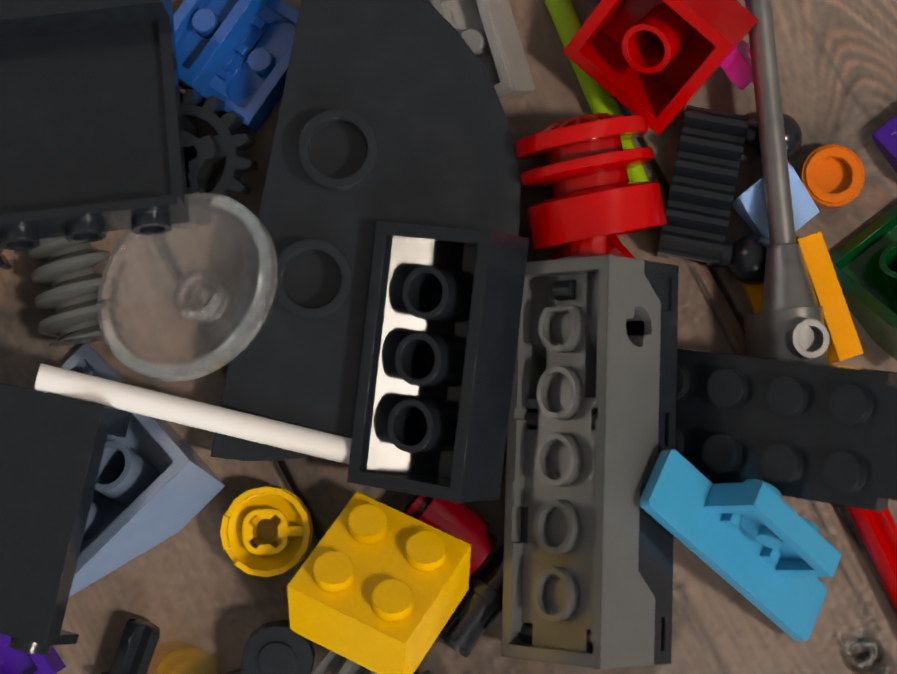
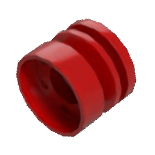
(589, 180)

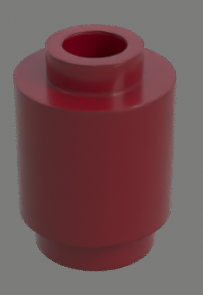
(457, 521)

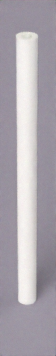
(193, 413)

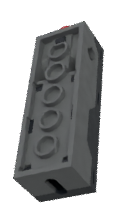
(583, 434)

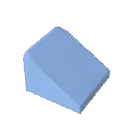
(752, 205)

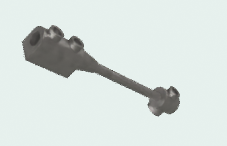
(790, 315)

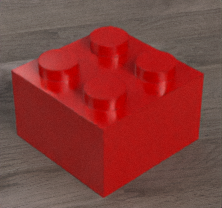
(658, 50)

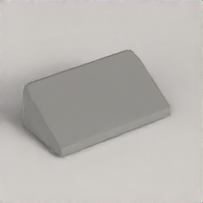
(494, 39)

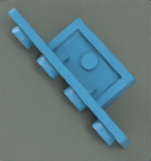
(746, 539)

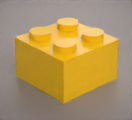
(379, 587)

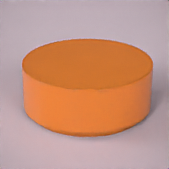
(832, 176)

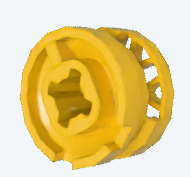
(267, 531)

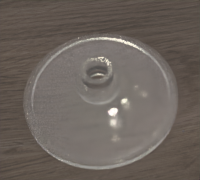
(159, 286)

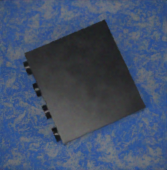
(89, 121)
(46, 490)

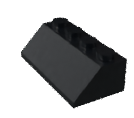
(438, 361)

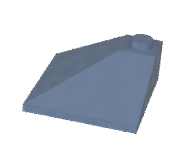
(143, 487)

